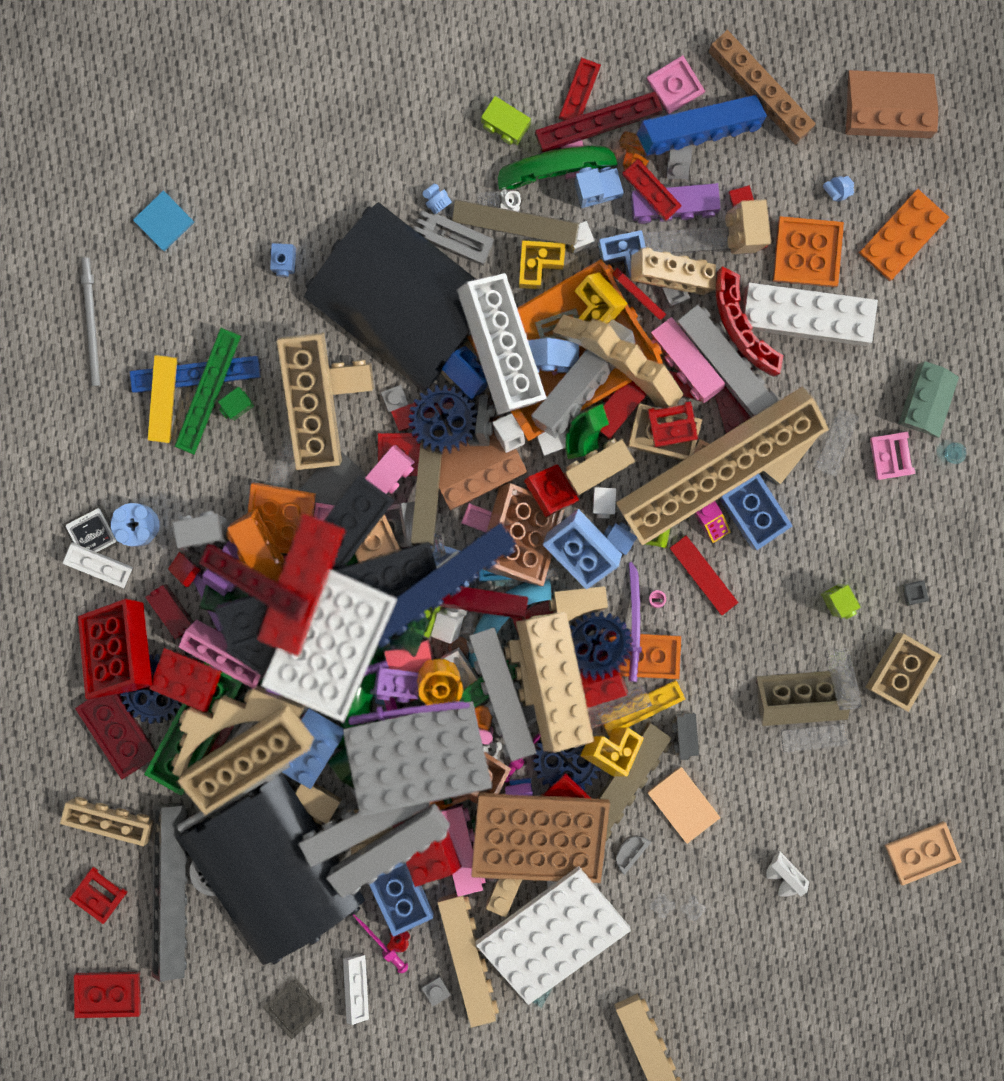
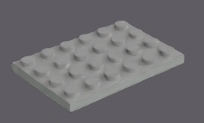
(416, 760)

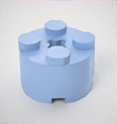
(130, 513)

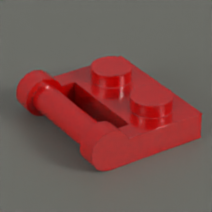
(674, 431)
(93, 900)

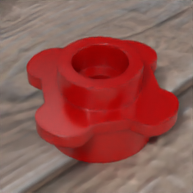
(402, 945)

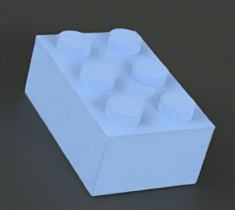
(582, 549)

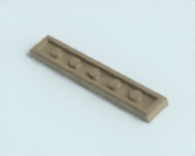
(516, 222)
(426, 494)

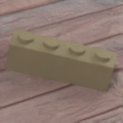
(798, 699)

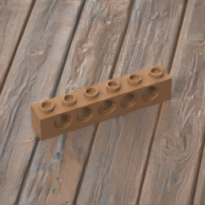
(759, 82)

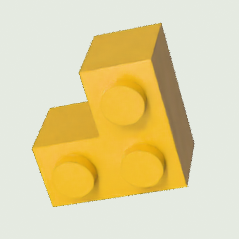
(537, 256)
(601, 298)
(615, 754)

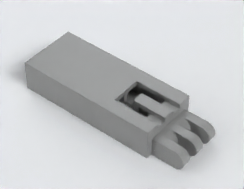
(462, 240)

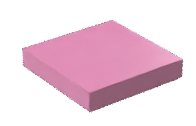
(675, 85)

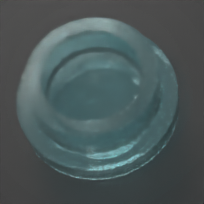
(955, 453)

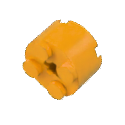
(439, 682)

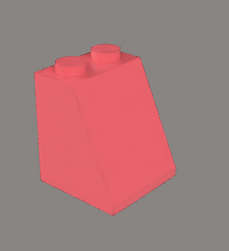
(404, 661)

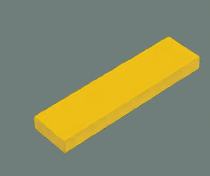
(162, 398)
(660, 698)

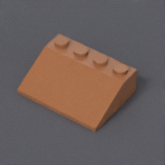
(891, 104)
(477, 471)
(528, 527)

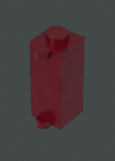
(170, 610)

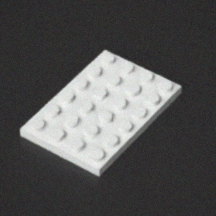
(335, 649)
(553, 935)

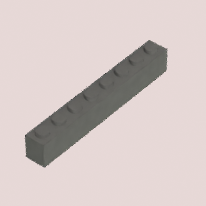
(168, 893)

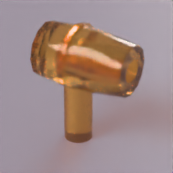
(632, 144)

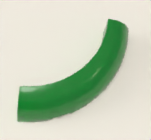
(554, 164)
(361, 702)

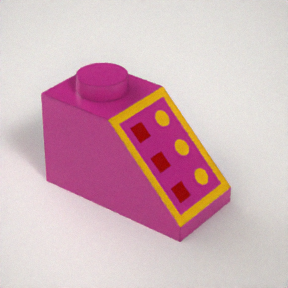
(713, 521)

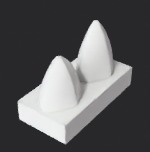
(793, 881)

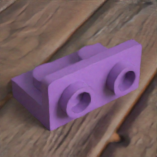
(396, 684)

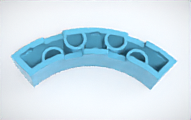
(533, 592)

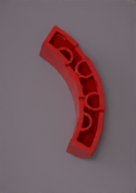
(739, 327)

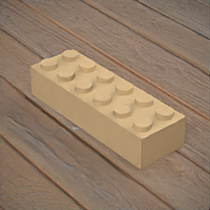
(309, 401)
(555, 682)
(246, 759)

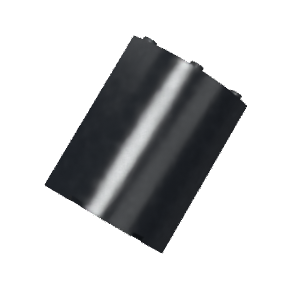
(394, 295)
(262, 874)

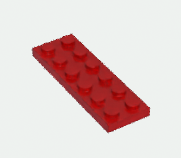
(306, 575)

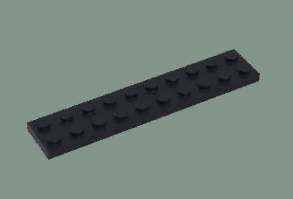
(358, 514)
(388, 573)

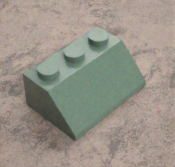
(929, 399)

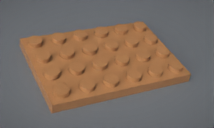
(538, 837)

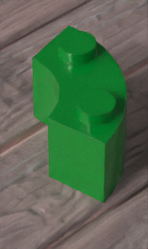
(584, 432)

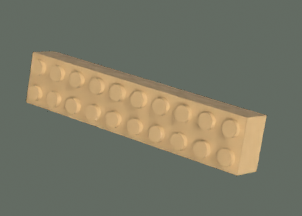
(723, 465)

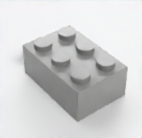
(195, 533)

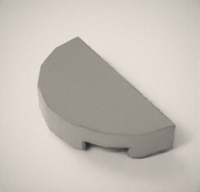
(630, 851)

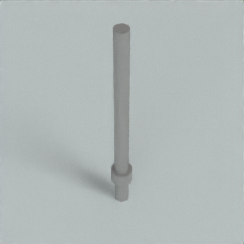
(87, 281)
(200, 815)

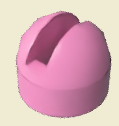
(657, 595)

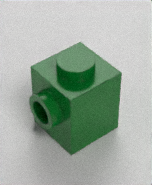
(235, 404)

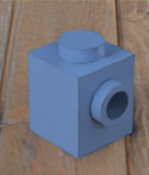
(283, 259)
(620, 537)

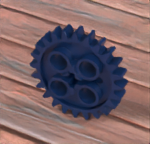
(426, 427)
(614, 650)
(153, 708)
(553, 772)

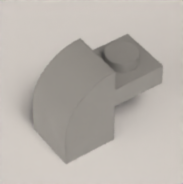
(679, 163)

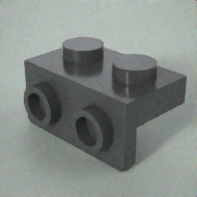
(484, 425)
(686, 735)

